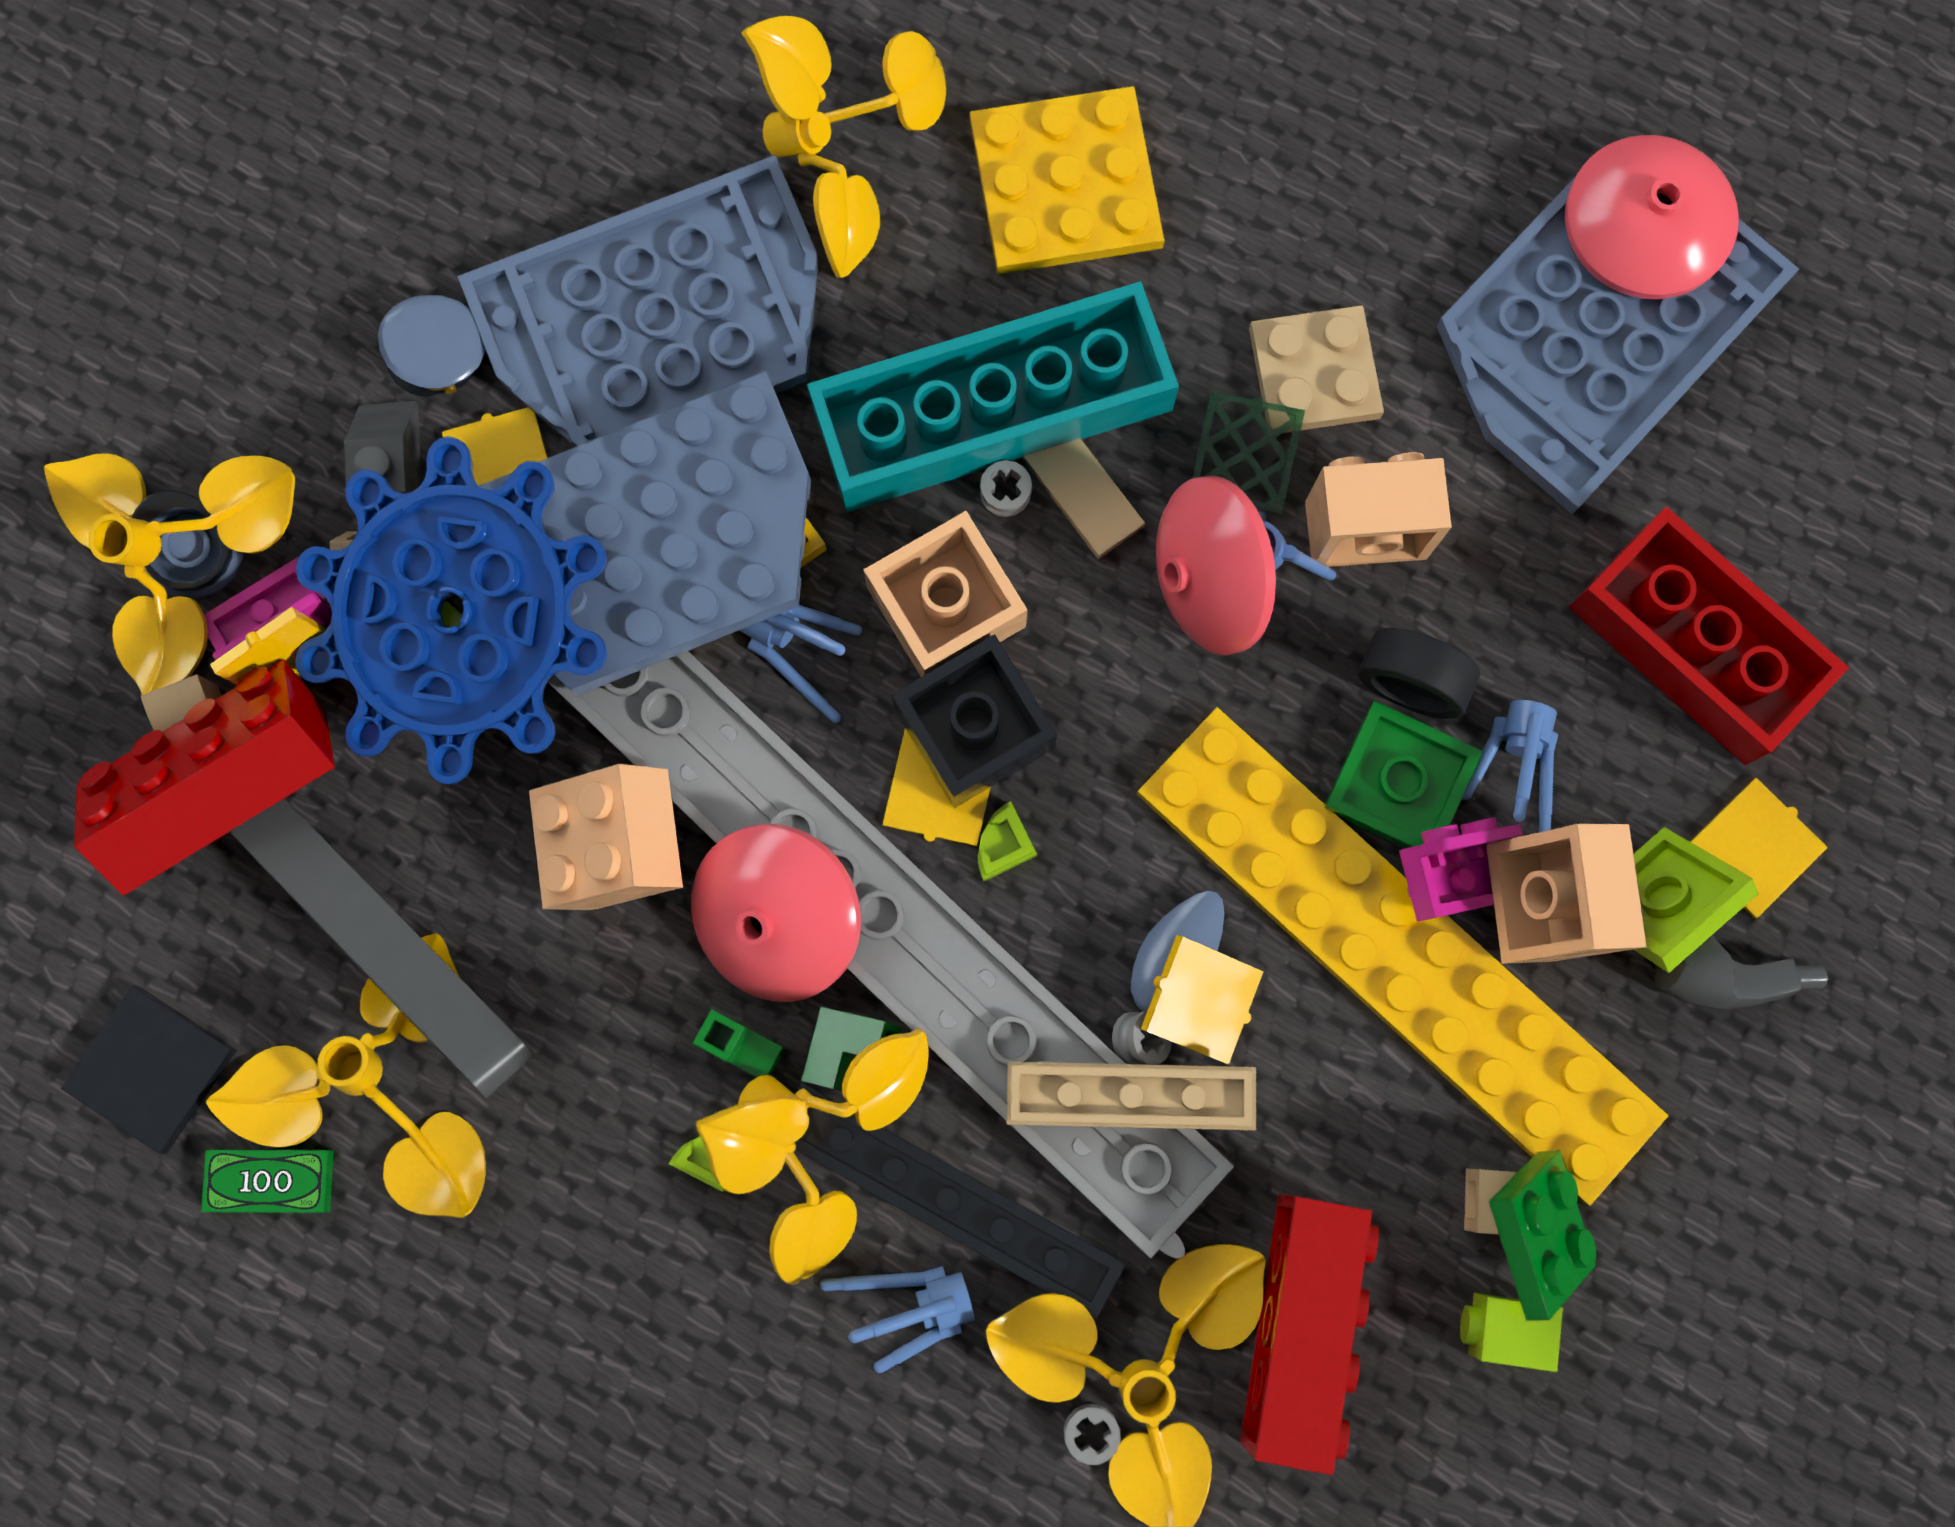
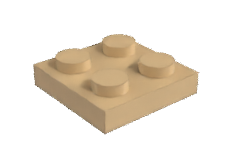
(1318, 366)

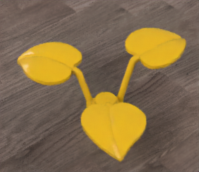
(793, 68)
(96, 499)
(277, 1107)
(760, 1134)
(1048, 1343)

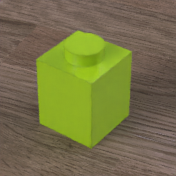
(1501, 1335)

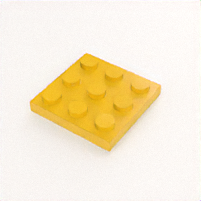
(1066, 180)

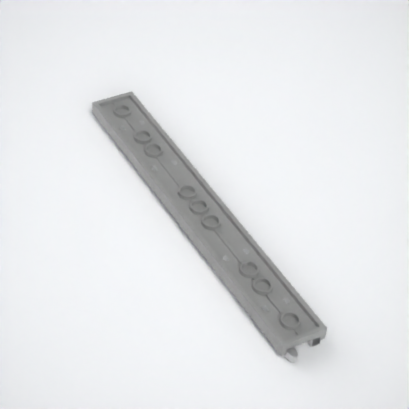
(913, 942)

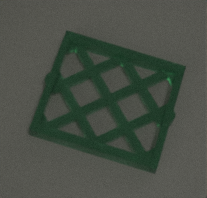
(1256, 407)

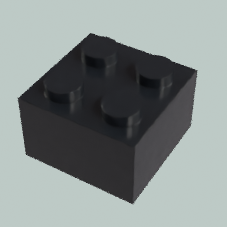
(974, 721)

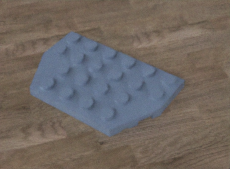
(654, 305)
(1579, 372)
(694, 526)

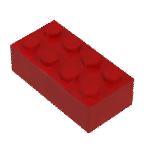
(1708, 637)
(201, 776)
(1307, 1334)

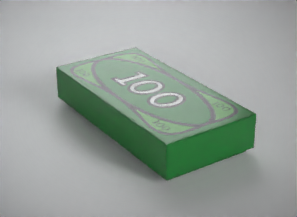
(267, 1181)

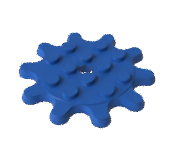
(390, 598)

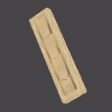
(1131, 1095)

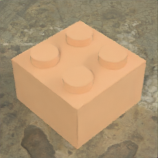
(1378, 510)
(945, 594)
(605, 838)
(1566, 893)

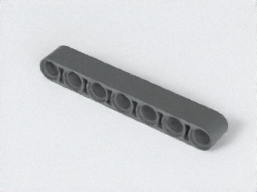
(384, 947)

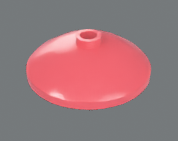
(1634, 238)
(1216, 565)
(798, 897)

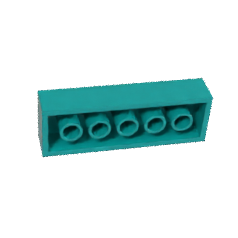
(993, 396)

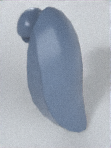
(1196, 919)

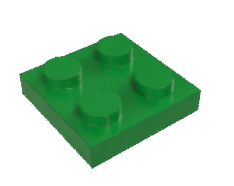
(1401, 777)
(1543, 1234)

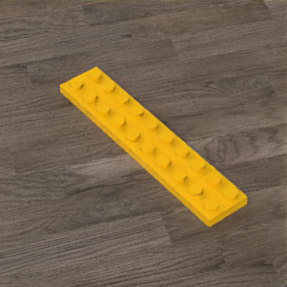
(1416, 976)

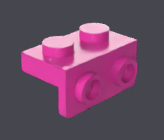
(260, 605)
(1452, 869)

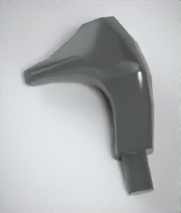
(1717, 982)

